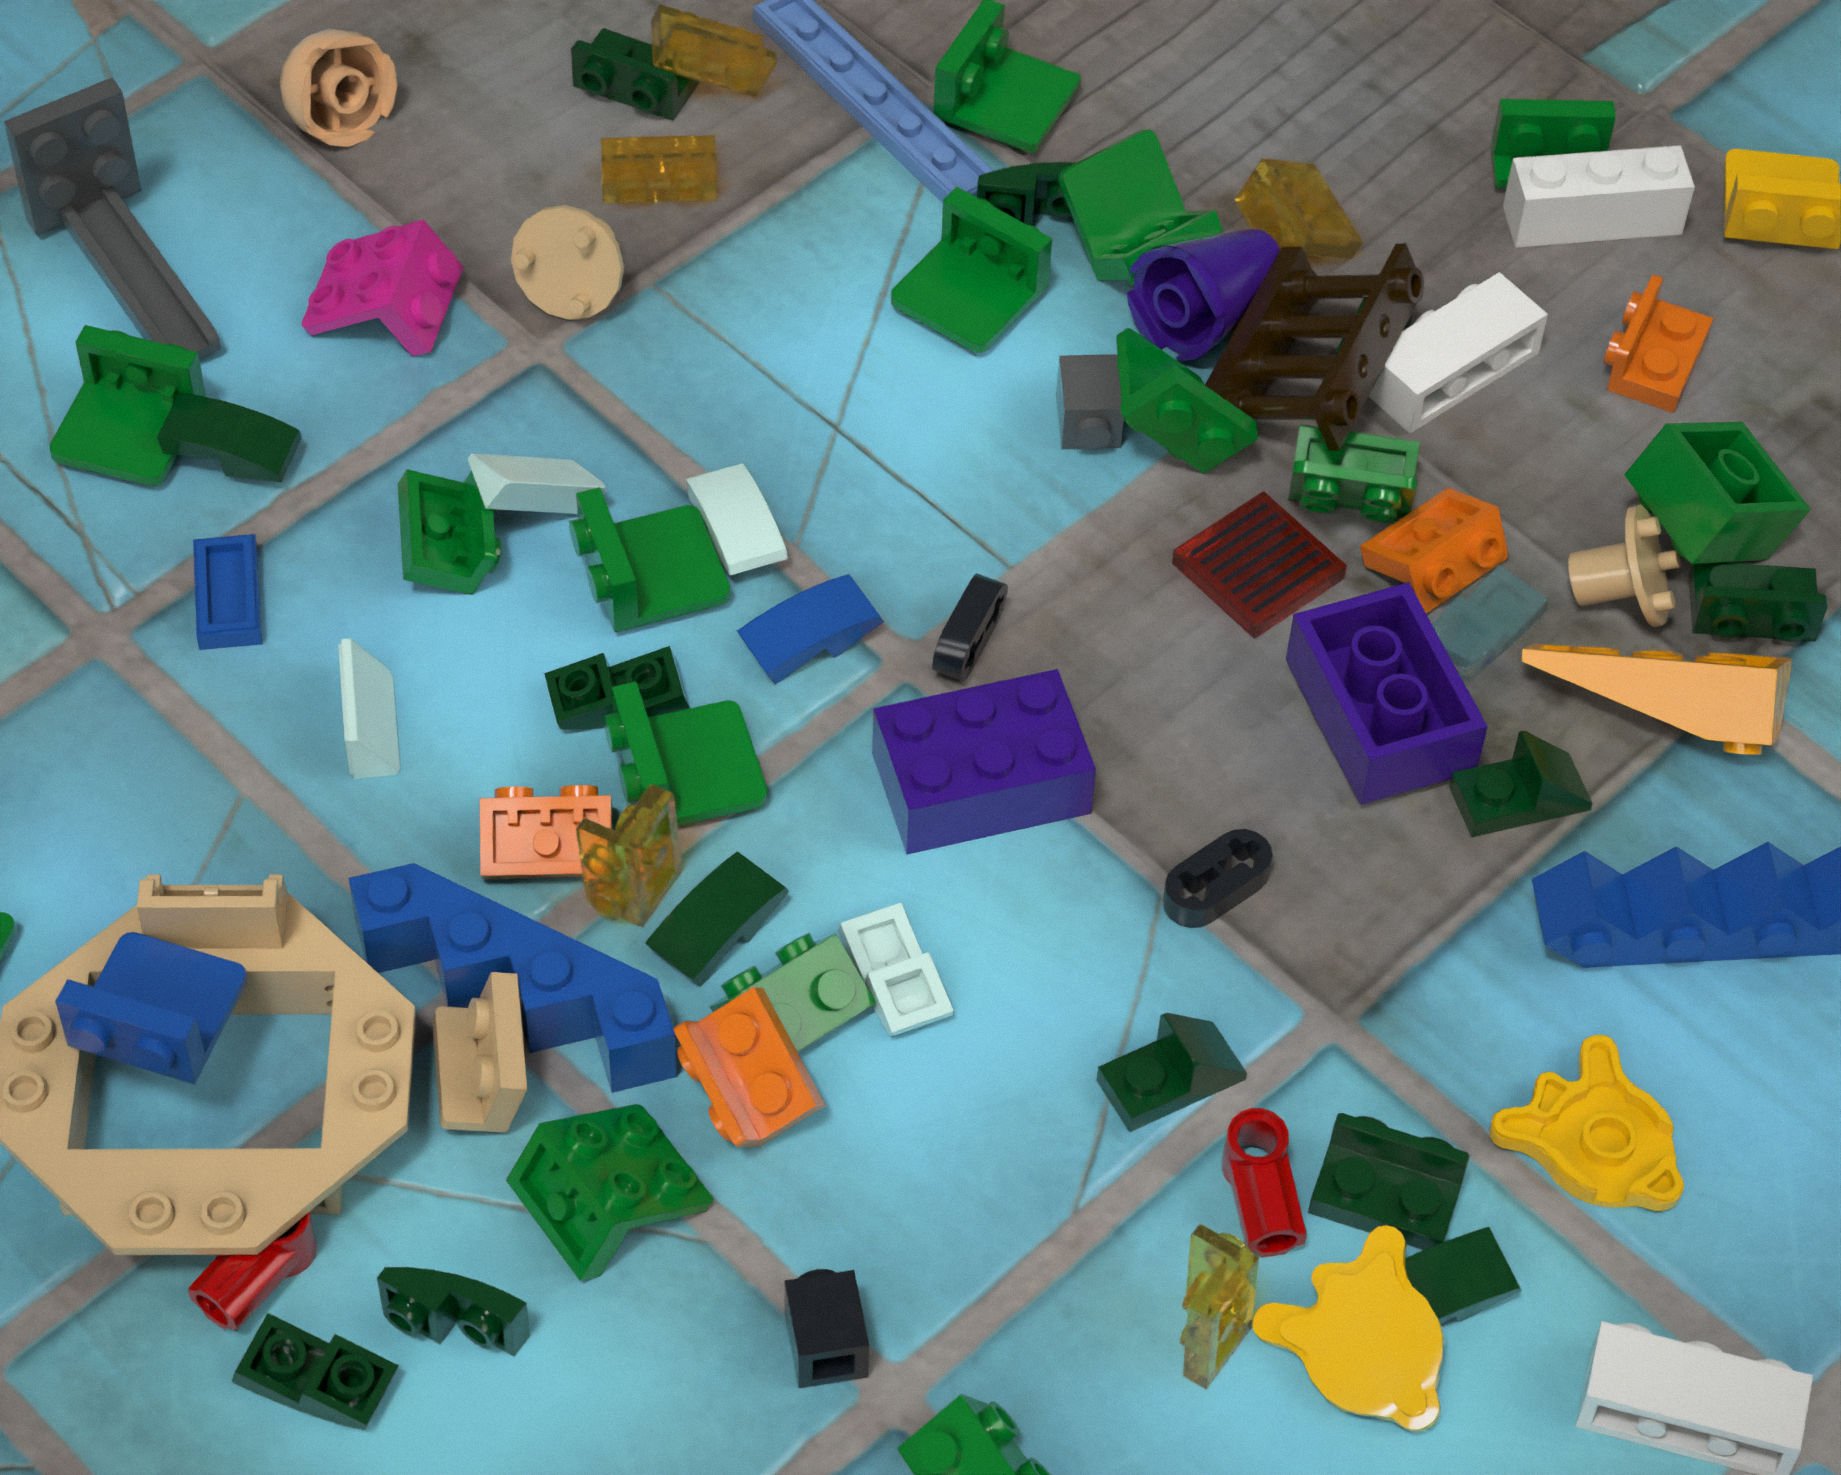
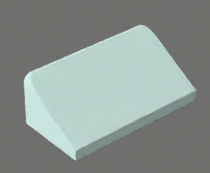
(531, 482)
(368, 713)

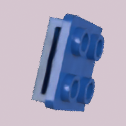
(153, 1006)

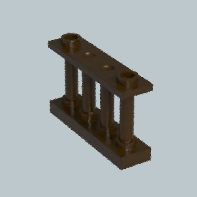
(1281, 316)

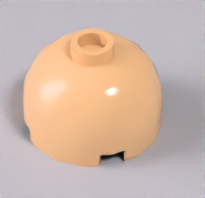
(338, 86)

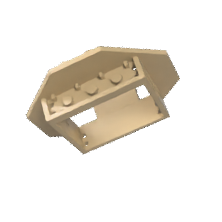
(211, 1196)

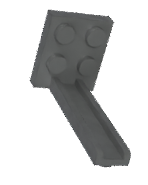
(74, 171)

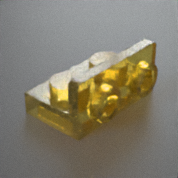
(710, 51)
(659, 169)
(1297, 209)
(637, 863)
(1217, 1302)

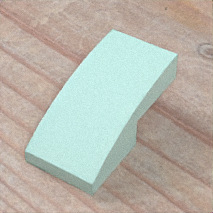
(737, 519)
(895, 969)

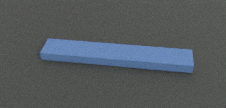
(871, 95)

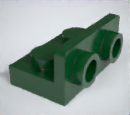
(625, 73)
(1756, 601)
(1389, 1179)

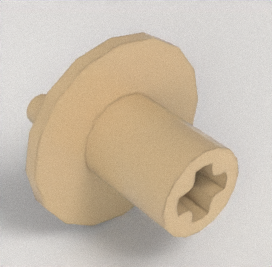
(567, 262)
(1627, 569)

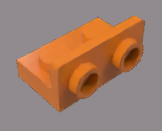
(1657, 349)
(1439, 546)
(537, 834)
(748, 1070)

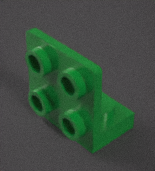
(998, 88)
(598, 1178)

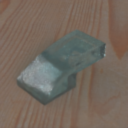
(1488, 621)

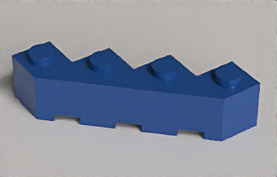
(1690, 913)
(563, 985)

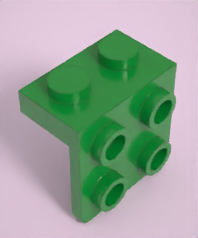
(1129, 204)
(977, 274)
(124, 405)
(1176, 406)
(1365, 475)
(649, 563)
(691, 752)

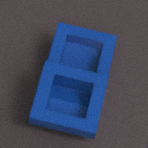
(801, 627)

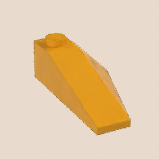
(1713, 697)

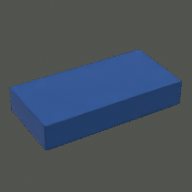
(227, 592)

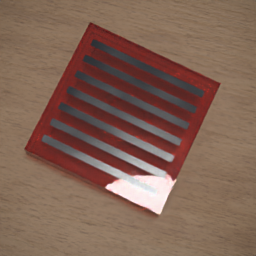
(1259, 564)

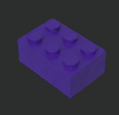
(1385, 692)
(982, 761)

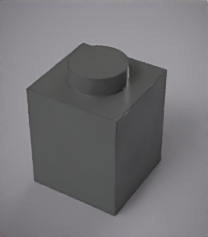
(1089, 402)

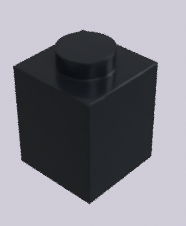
(826, 1327)

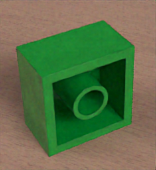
(1716, 492)

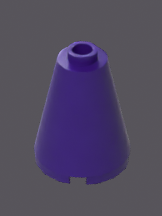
(1198, 289)

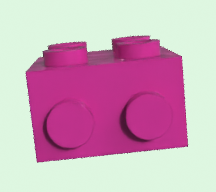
(390, 275)

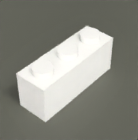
(1598, 196)
(1458, 351)
(1694, 1400)

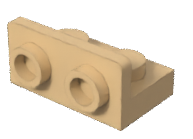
(481, 1058)

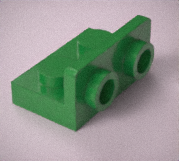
(1547, 129)

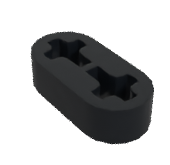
(969, 627)
(1223, 885)

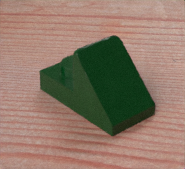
(1521, 791)
(1171, 1073)

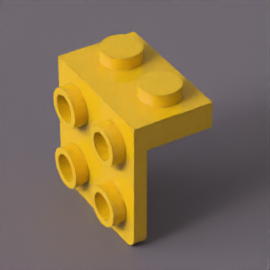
(1782, 198)

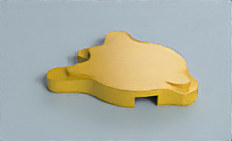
(1596, 1134)
(1367, 1337)

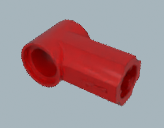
(1264, 1184)
(240, 1283)

